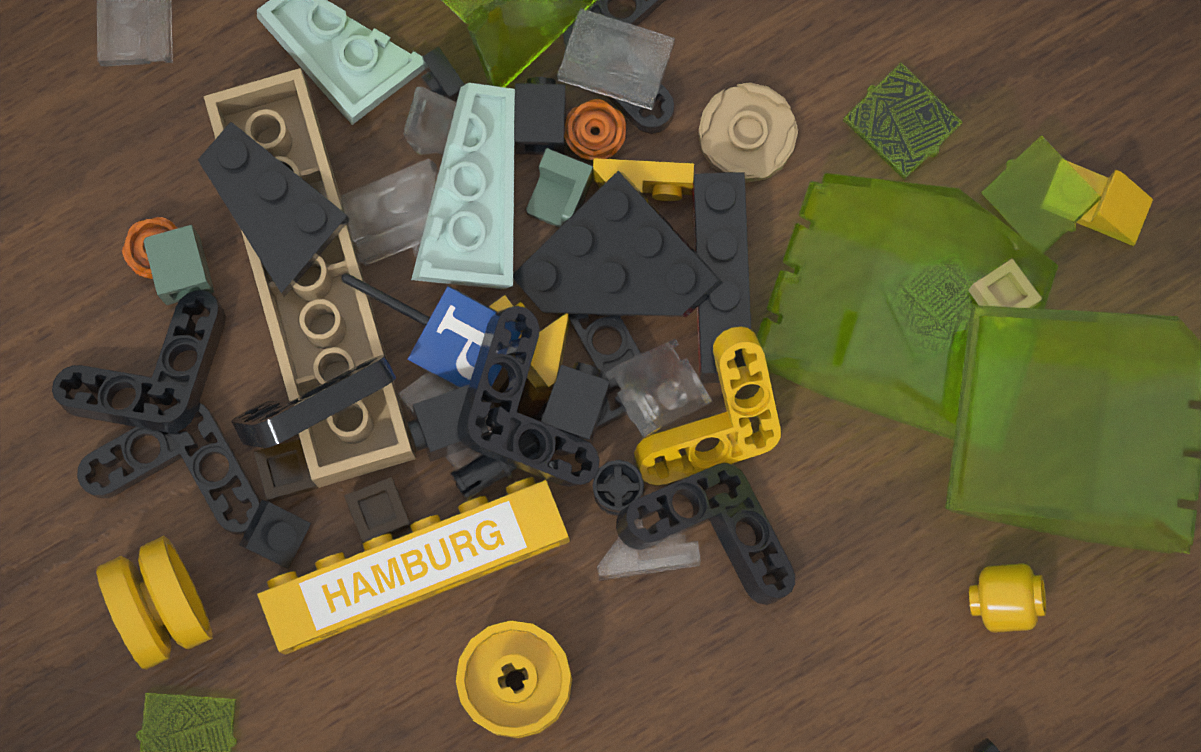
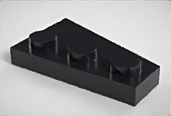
(272, 205)

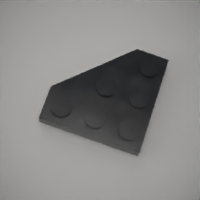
(617, 261)

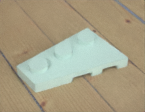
(340, 55)

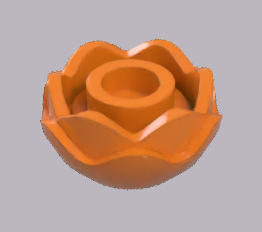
(592, 115)
(134, 249)

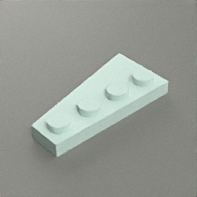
(473, 199)

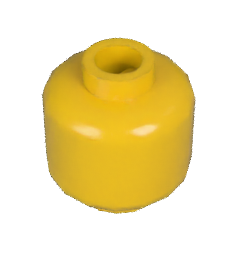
(1008, 598)

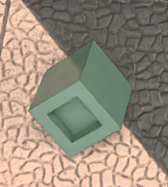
(560, 188)
(178, 263)

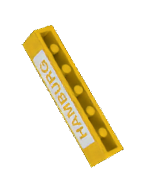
(412, 567)

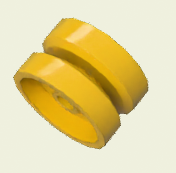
(154, 602)
(484, 672)

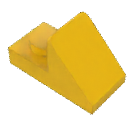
(663, 179)
(1121, 208)
(549, 347)

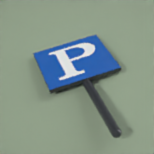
(450, 335)

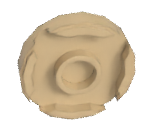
(748, 131)

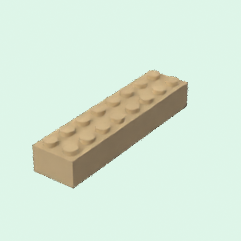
(321, 321)

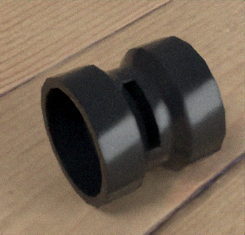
(617, 479)

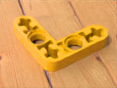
(730, 427)

